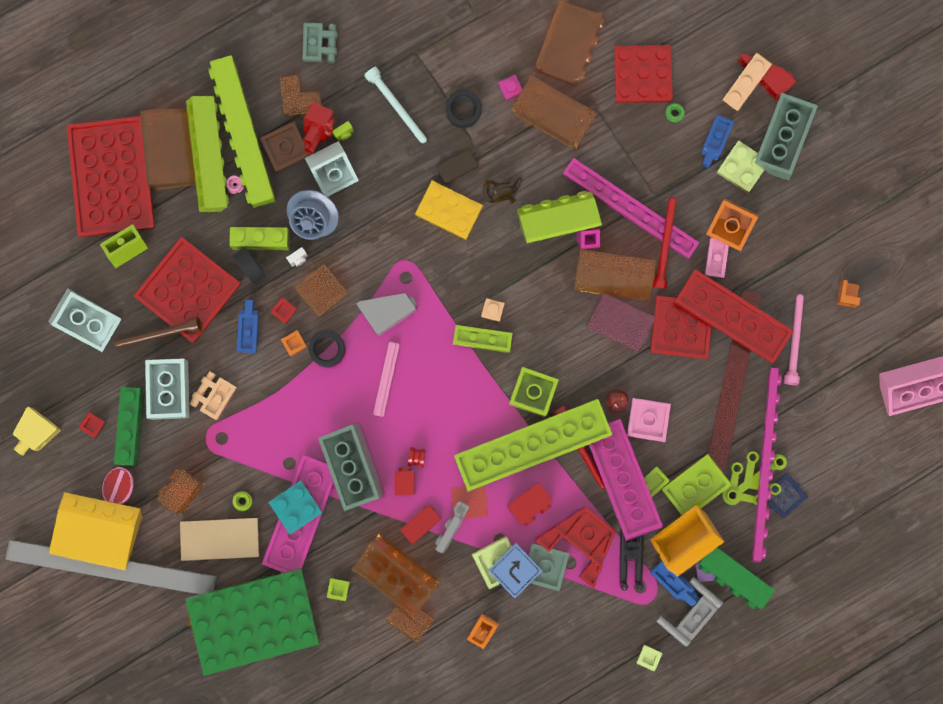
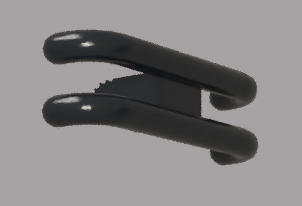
(631, 552)

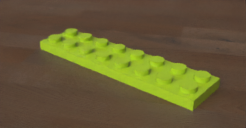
(533, 445)

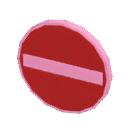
(117, 485)

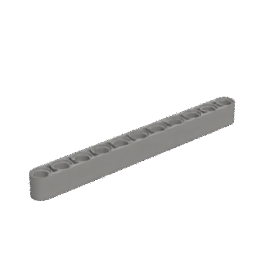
(135, 571)

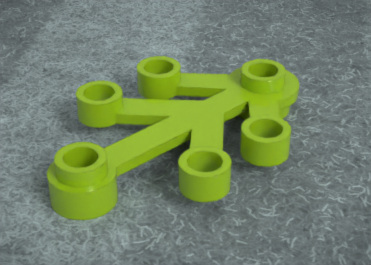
(750, 480)

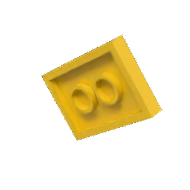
(448, 210)

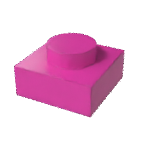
(510, 87)

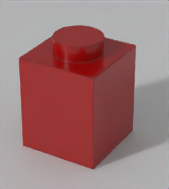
(404, 482)

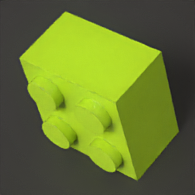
(533, 392)

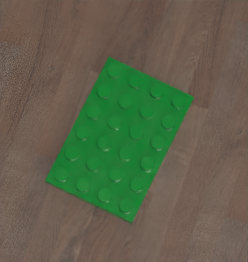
(252, 621)

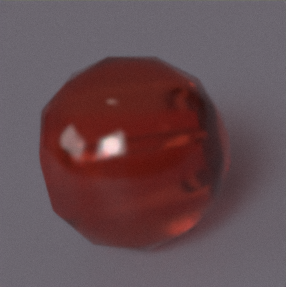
(617, 400)

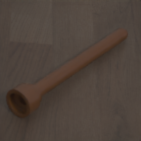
(193, 325)

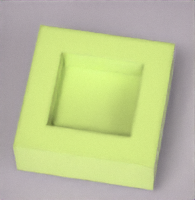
(649, 658)

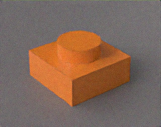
(294, 343)

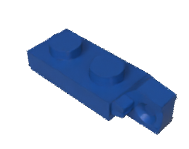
(716, 139)
(248, 329)
(677, 586)

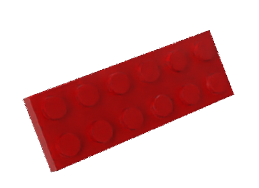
(733, 316)

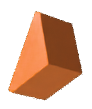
(483, 631)

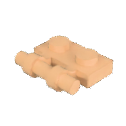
(217, 399)

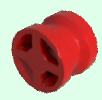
(416, 457)

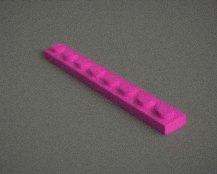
(628, 207)

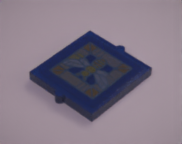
(789, 497)

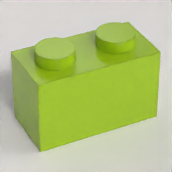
(123, 246)

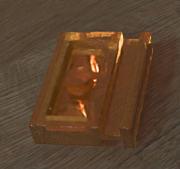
(411, 627)

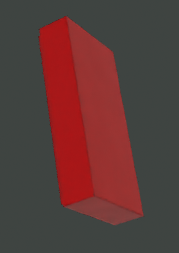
(420, 524)

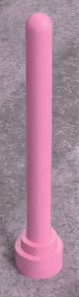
(791, 376)

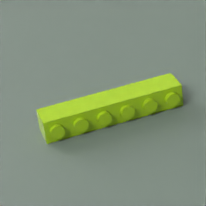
(207, 154)

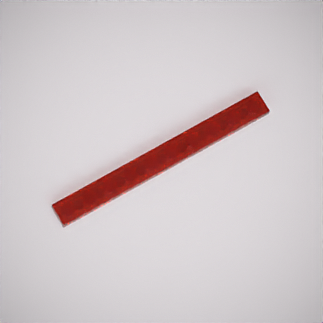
(730, 395)

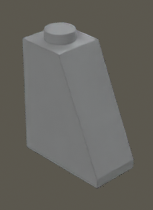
(387, 311)

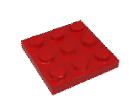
(643, 74)
(678, 331)

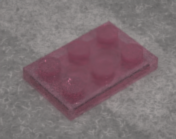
(621, 322)

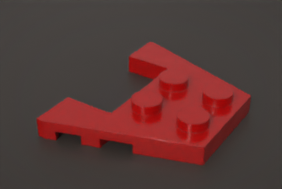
(585, 533)

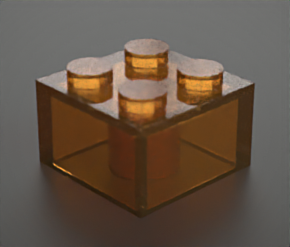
(180, 491)

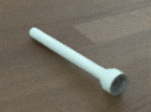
(374, 76)

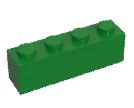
(129, 426)
(736, 577)

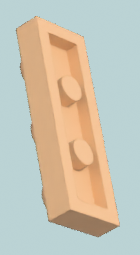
(747, 81)

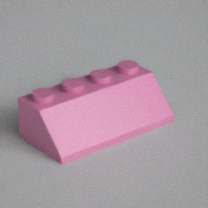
(912, 386)

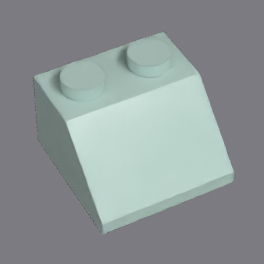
(331, 169)

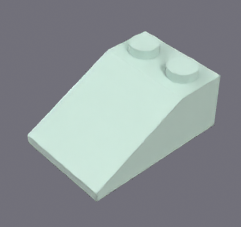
(84, 320)

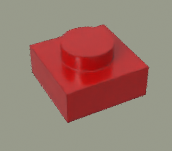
(283, 310)
(92, 425)

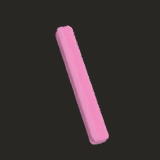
(386, 379)

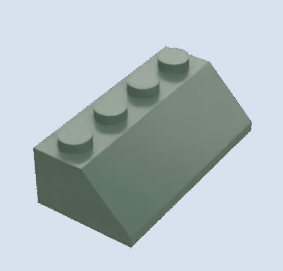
(785, 136)
(351, 467)

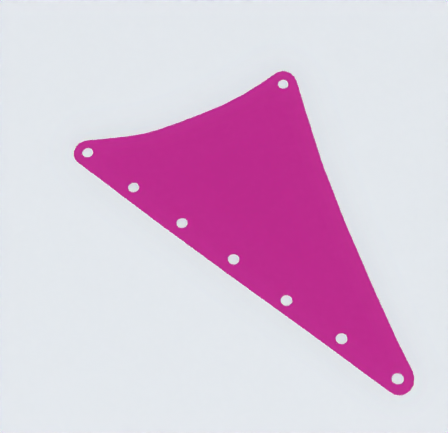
(436, 403)

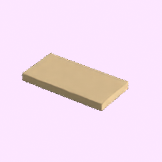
(219, 539)

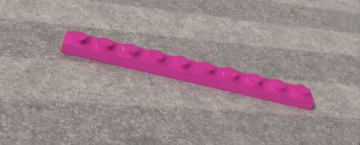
(766, 473)

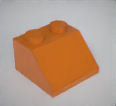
(732, 224)

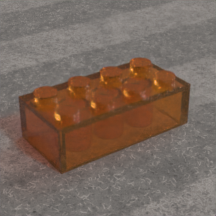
(553, 112)

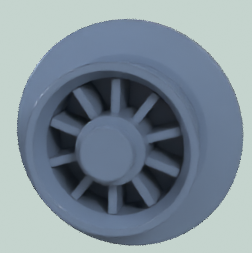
(312, 214)

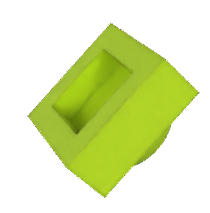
(343, 132)
(338, 589)

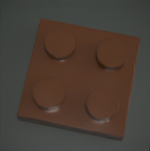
(284, 147)

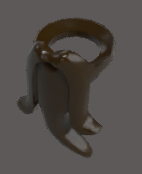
(501, 190)

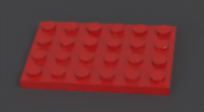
(109, 177)

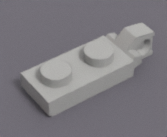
(452, 527)

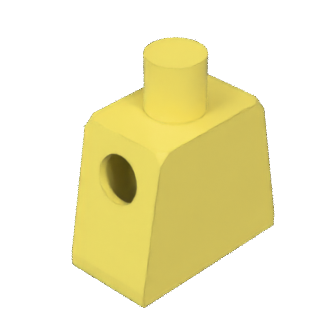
(34, 431)

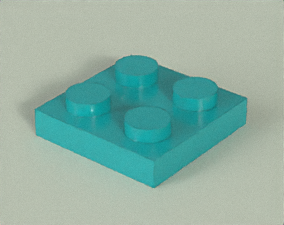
(295, 507)

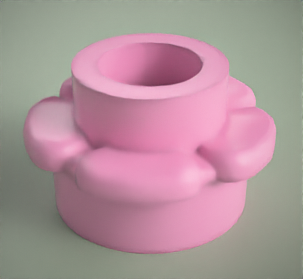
(233, 189)

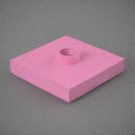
(648, 420)

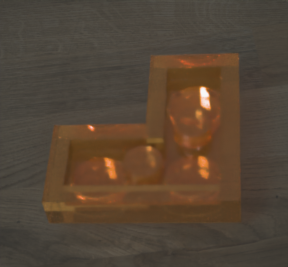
(293, 100)

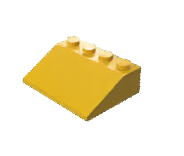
(95, 531)

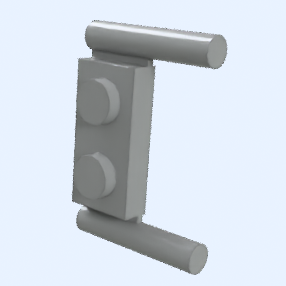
(696, 617)

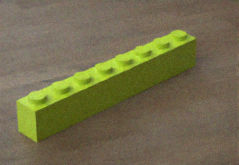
(242, 131)

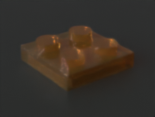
(321, 290)

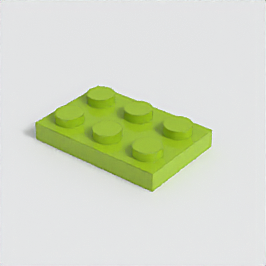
(697, 485)

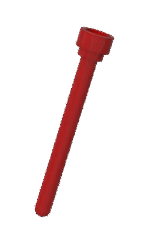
(660, 279)
(585, 455)

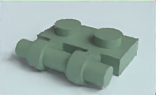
(313, 42)

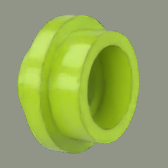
(236, 503)

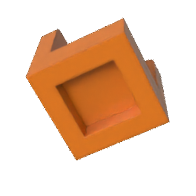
(848, 294)

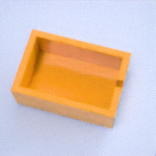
(686, 540)

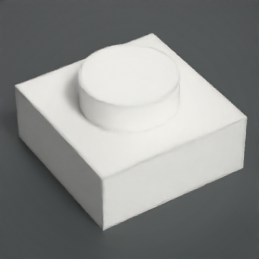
(297, 258)

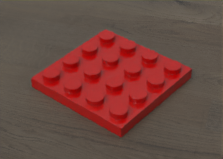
(187, 287)

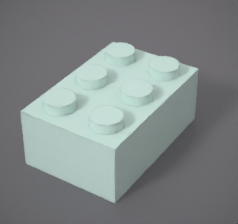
(167, 389)

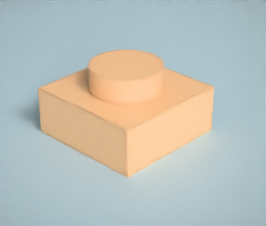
(492, 310)

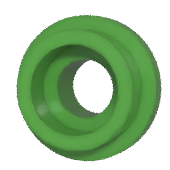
(675, 107)

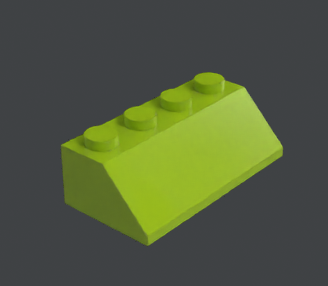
(559, 216)

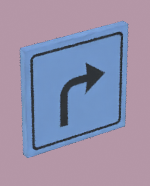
(515, 570)

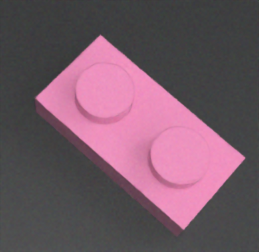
(716, 259)

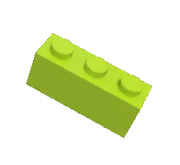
(259, 238)

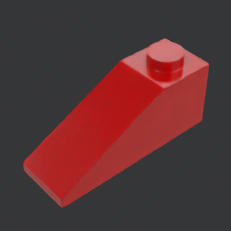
(775, 80)

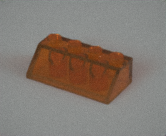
(614, 275)
(395, 575)

